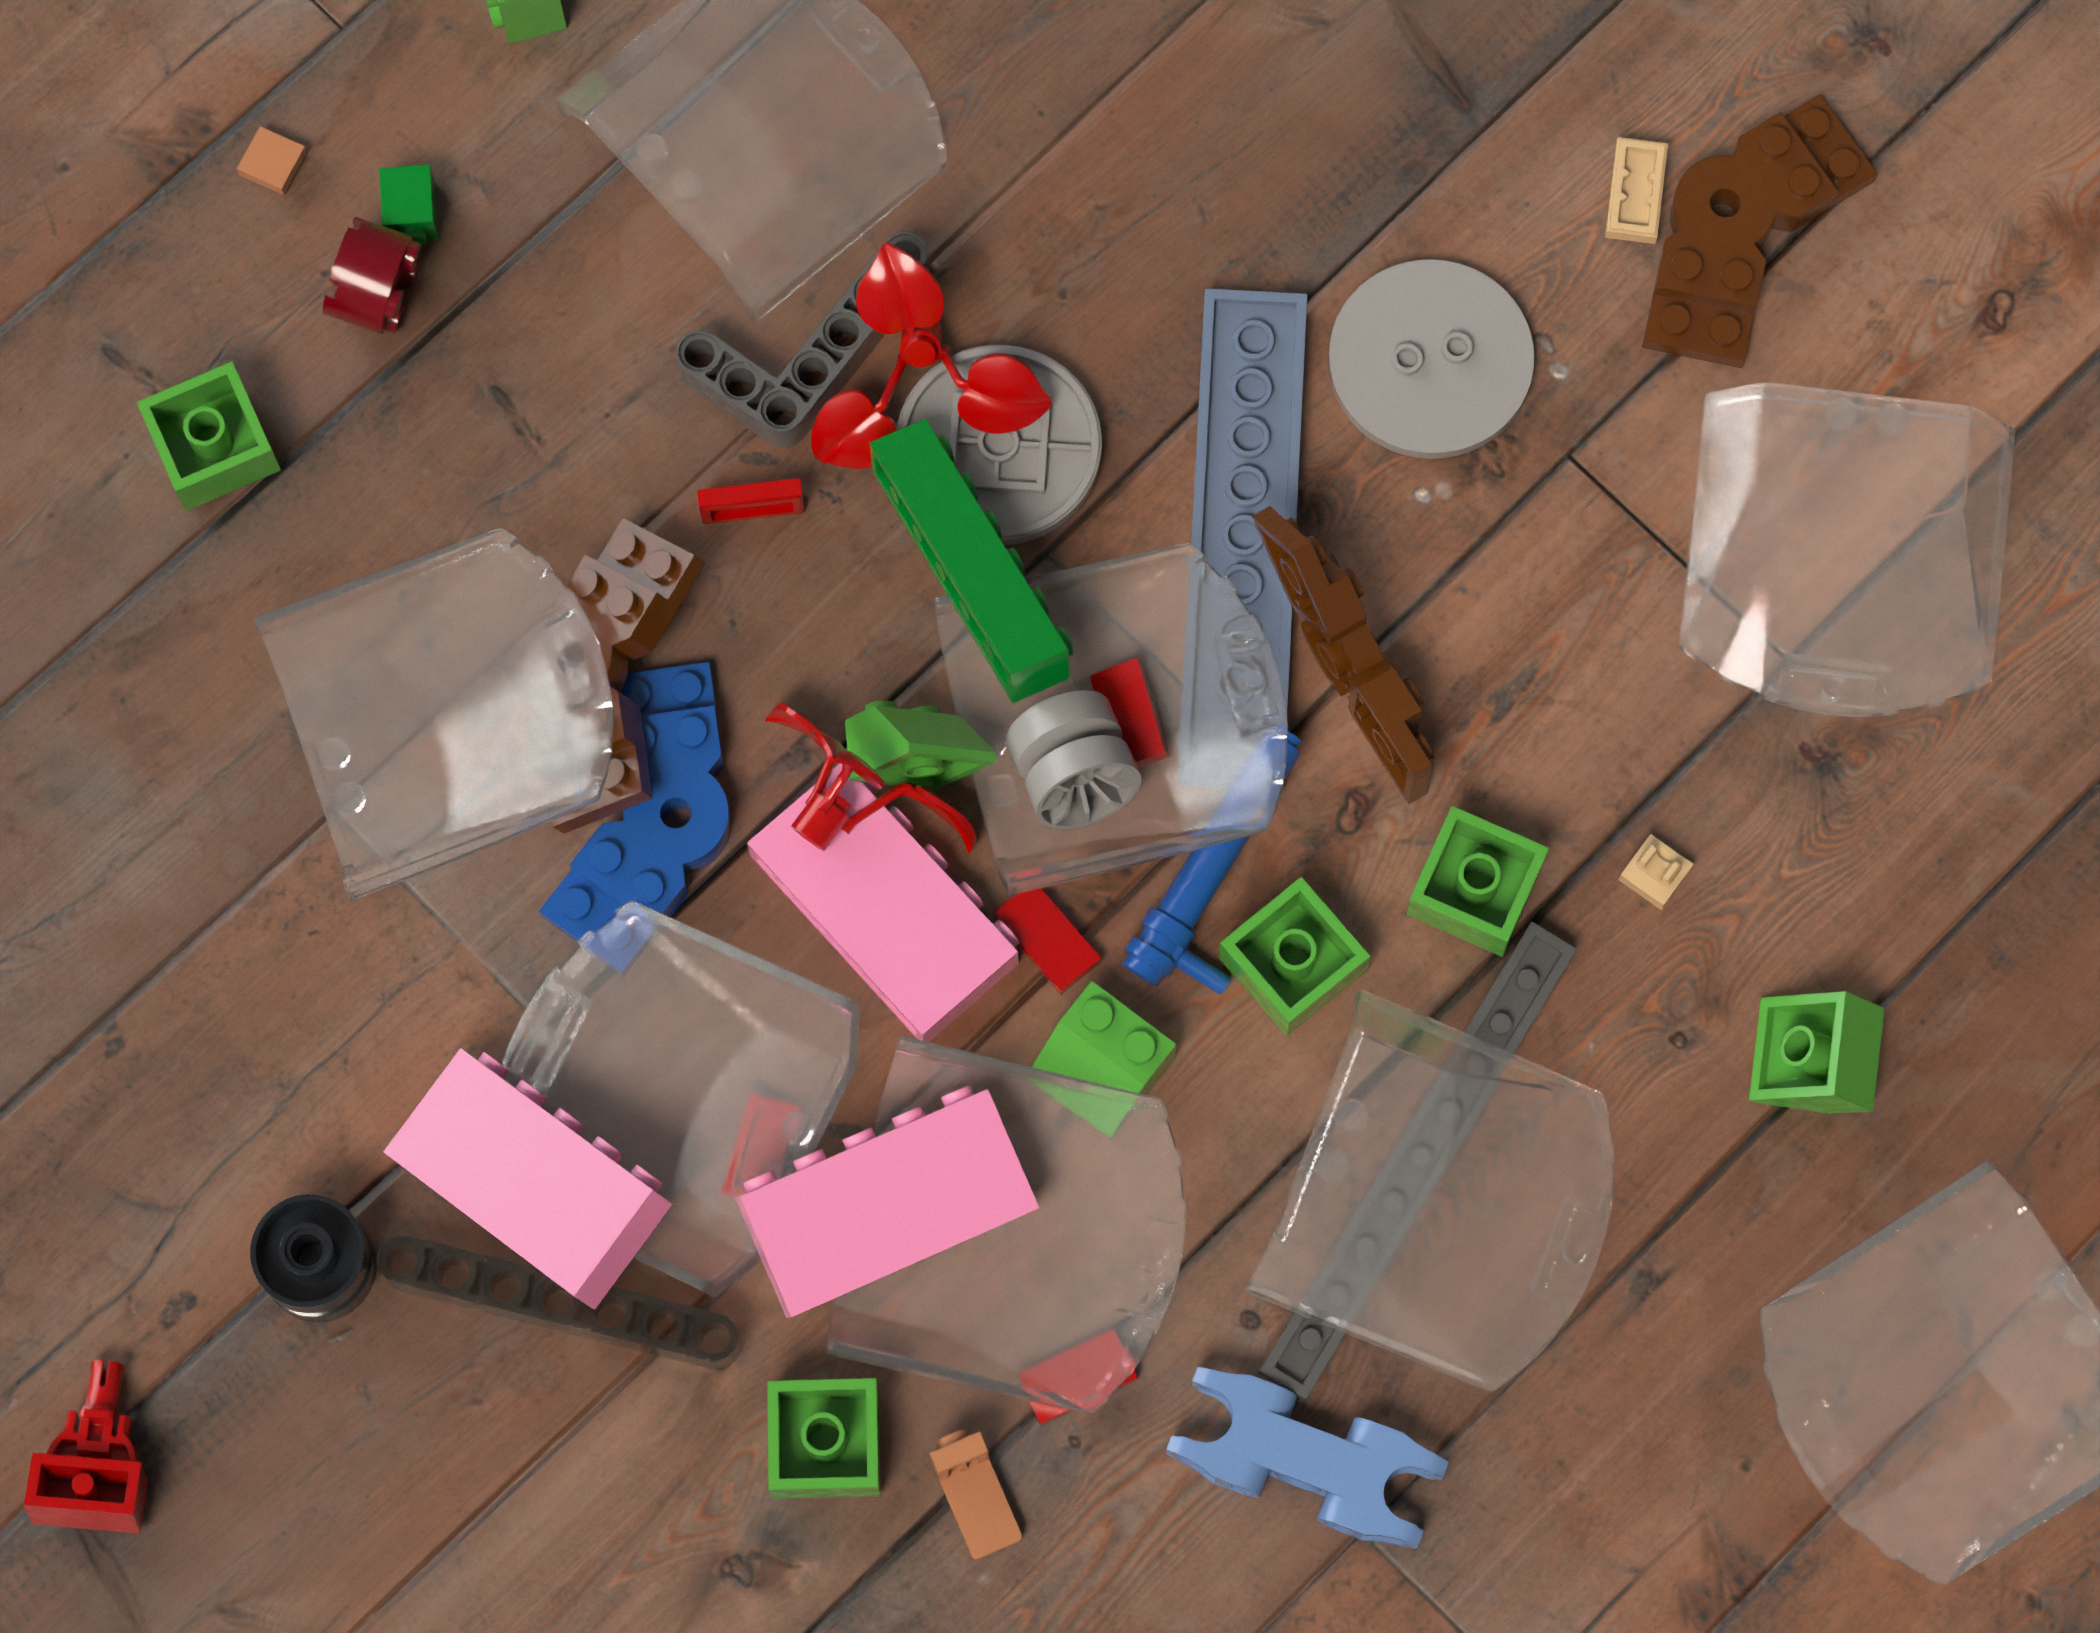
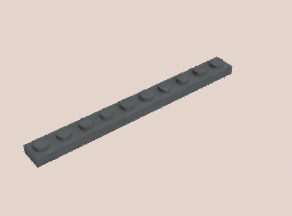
(1500, 1020)

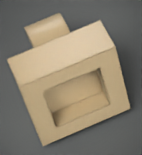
(1656, 872)

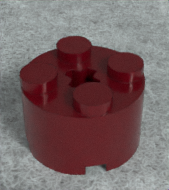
(371, 275)

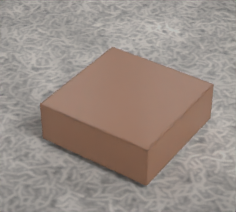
(271, 160)

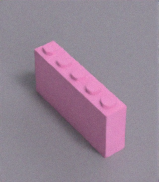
(890, 911)
(530, 1176)
(885, 1200)

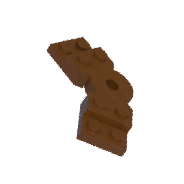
(1712, 263)
(629, 604)
(1347, 651)

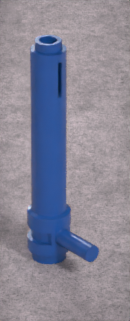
(1170, 925)

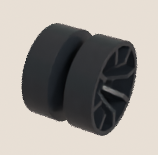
(313, 1258)

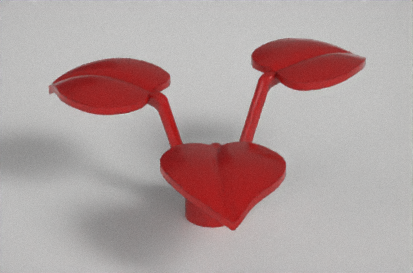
(907, 298)
(827, 810)

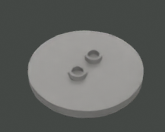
(1431, 359)
(1024, 476)

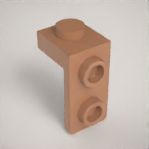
(974, 1494)

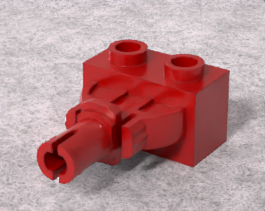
(91, 1473)

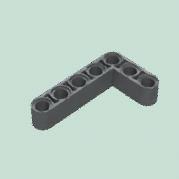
(787, 390)

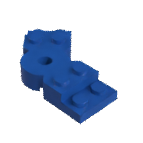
(642, 855)

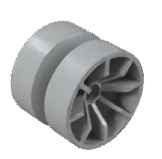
(1073, 759)

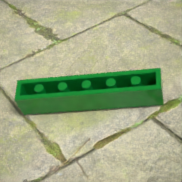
(971, 561)

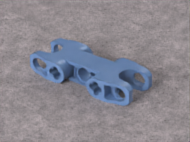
(1342, 1471)

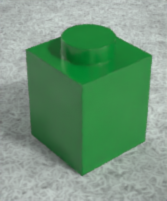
(410, 201)

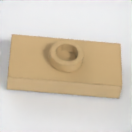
(1636, 190)

